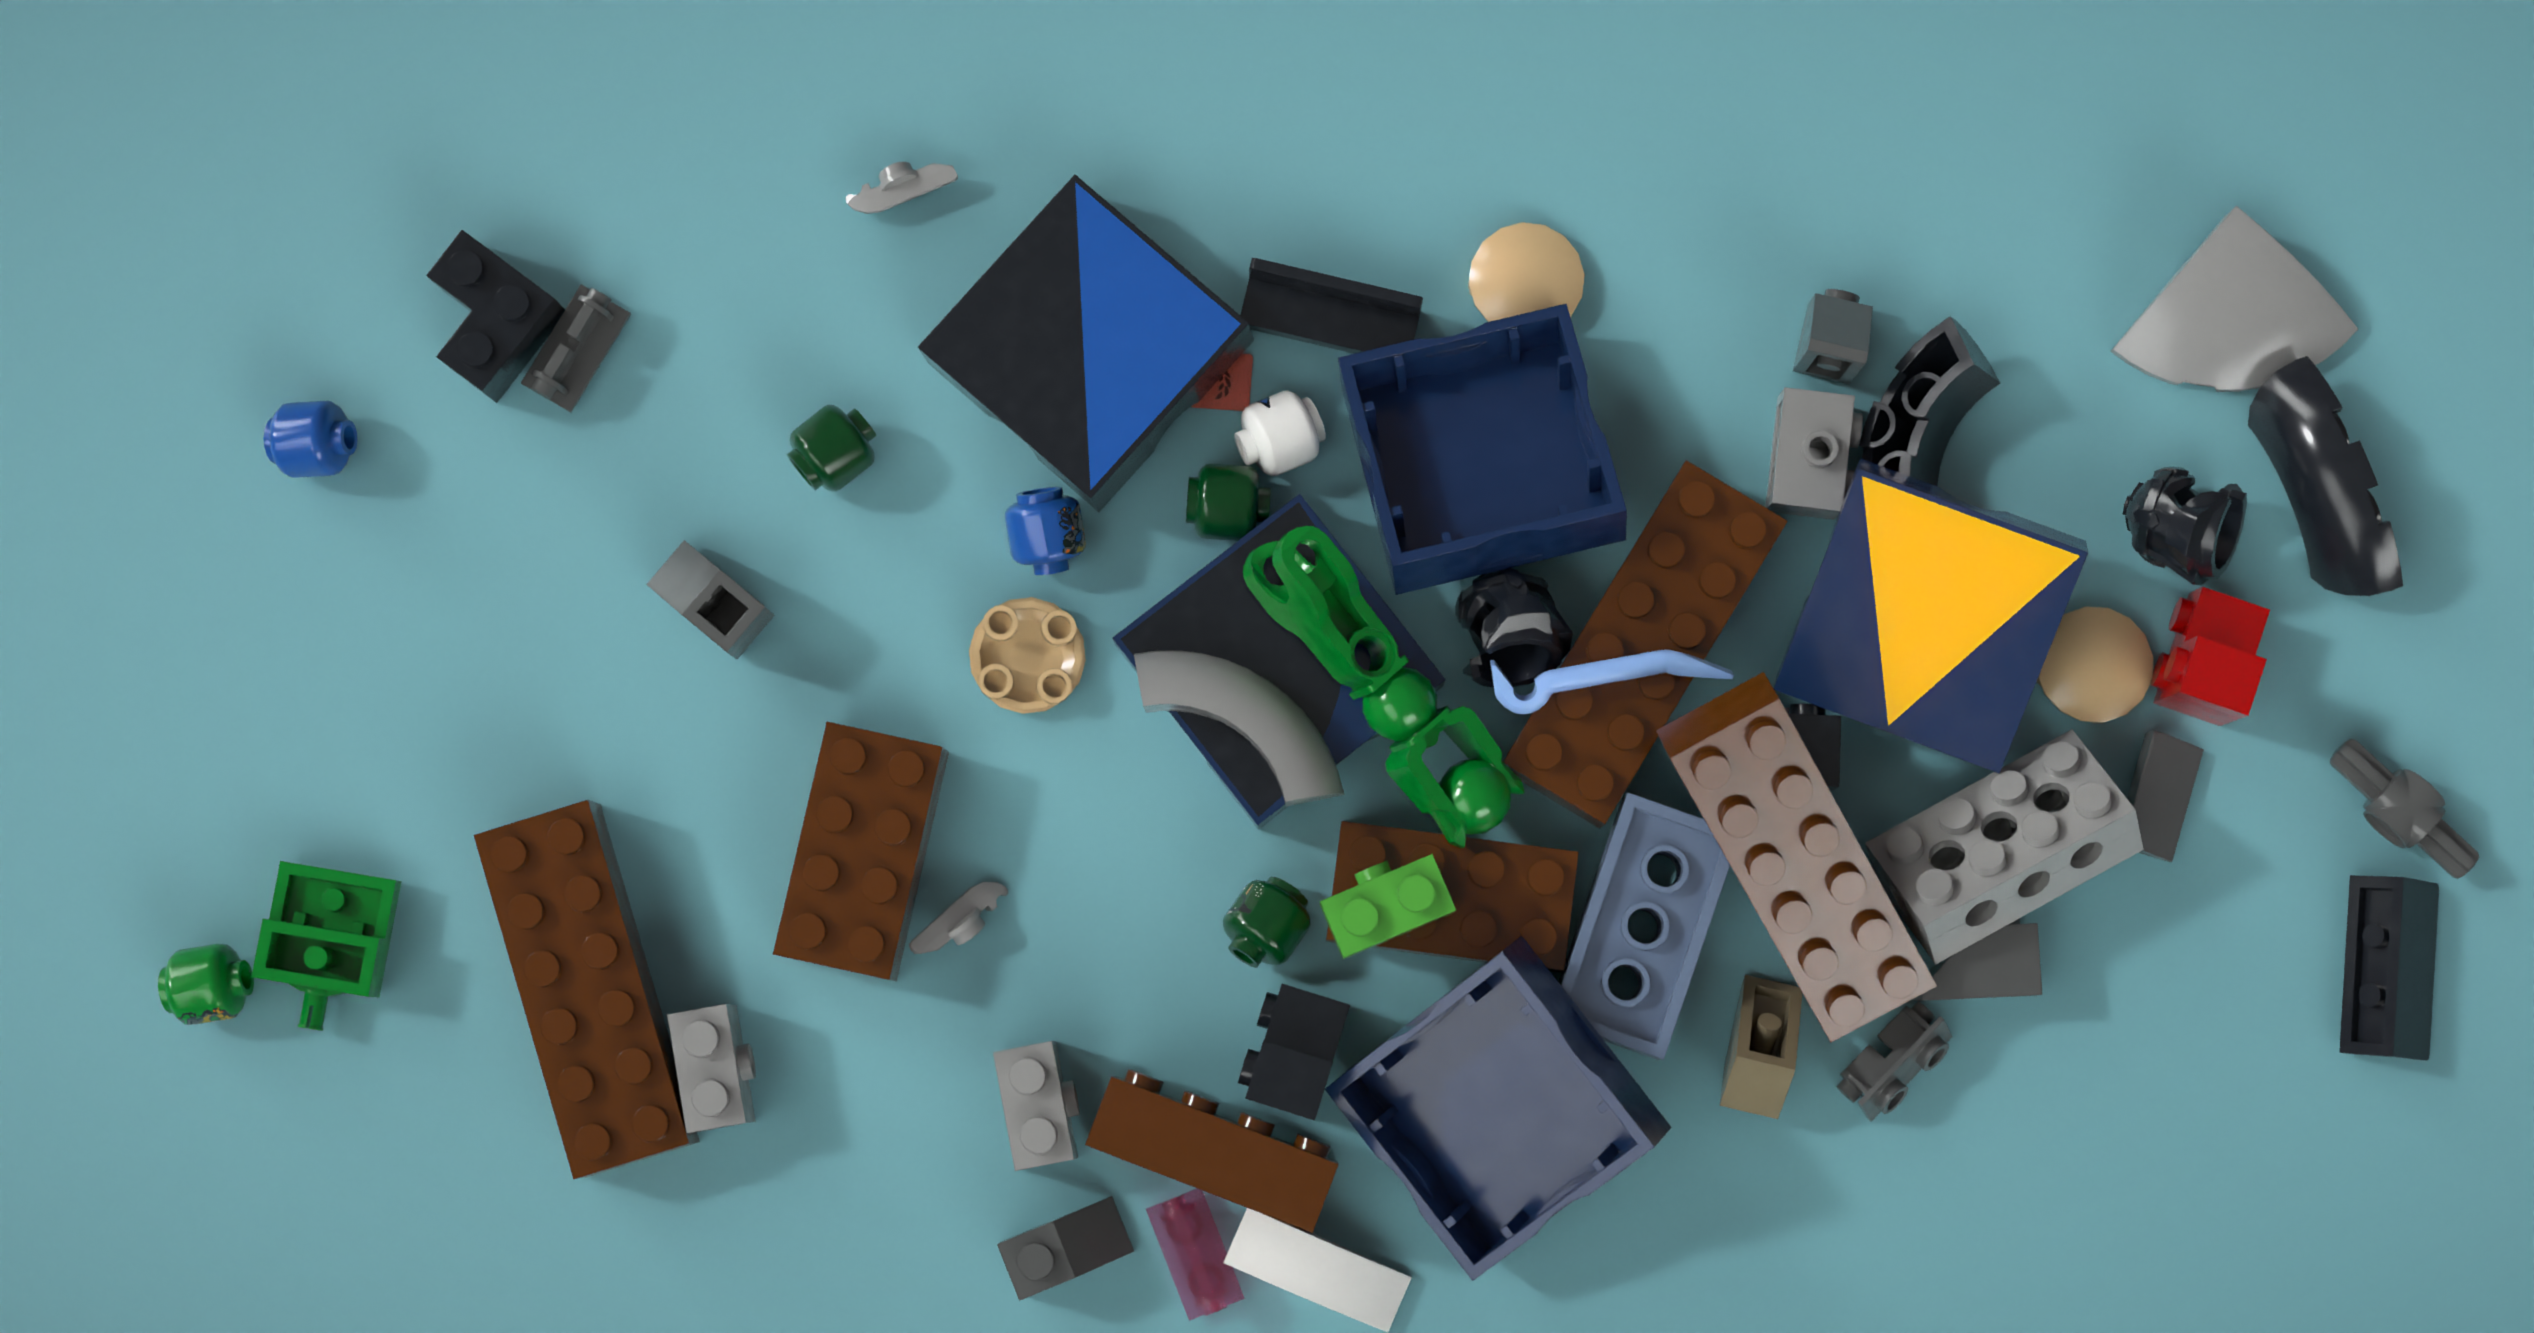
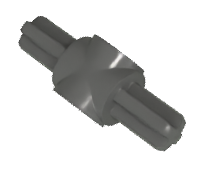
(2404, 808)

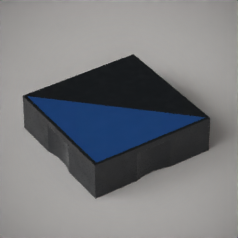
(1087, 342)

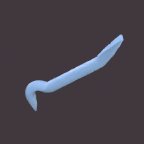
(1601, 673)

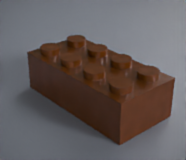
(861, 851)
(1494, 885)
(1213, 1152)

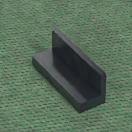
(1327, 308)
(2389, 967)

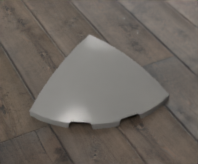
(2235, 314)

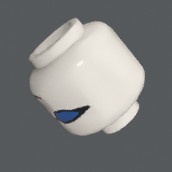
(1280, 433)

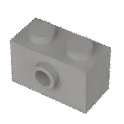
(1812, 452)
(712, 1067)
(1037, 1105)

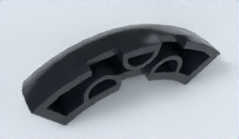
(1926, 402)
(2325, 482)

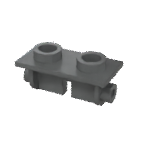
(576, 347)
(1913, 1047)

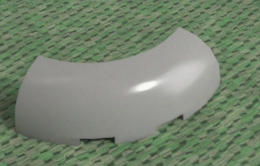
(1251, 707)

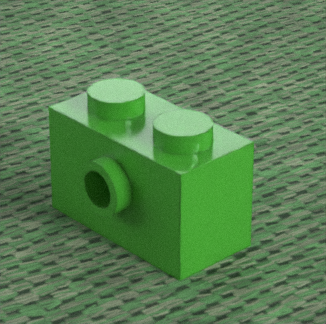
(1386, 904)

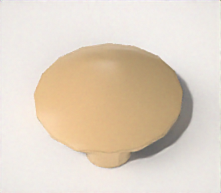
(1525, 271)
(1027, 655)
(2097, 665)

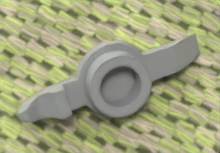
(900, 185)
(960, 920)

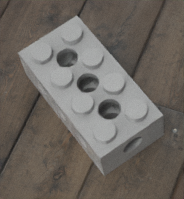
(2005, 846)

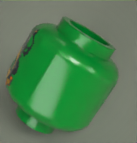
(205, 984)

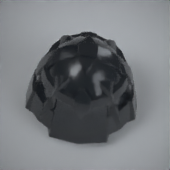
(2183, 527)
(1514, 625)

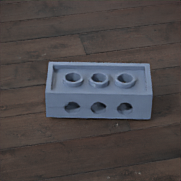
(1681, 917)

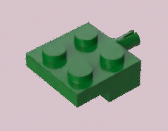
(326, 935)

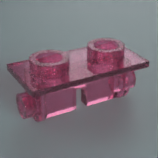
(1194, 1254)

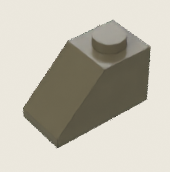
(1762, 1047)

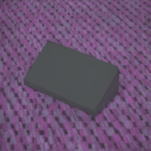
(2163, 791)

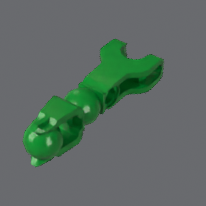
(1398, 702)

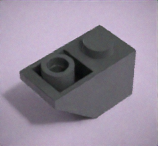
(710, 600)

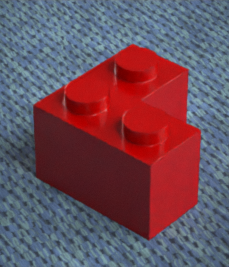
(2212, 657)

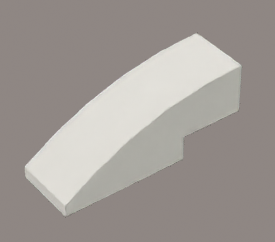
(1317, 1269)

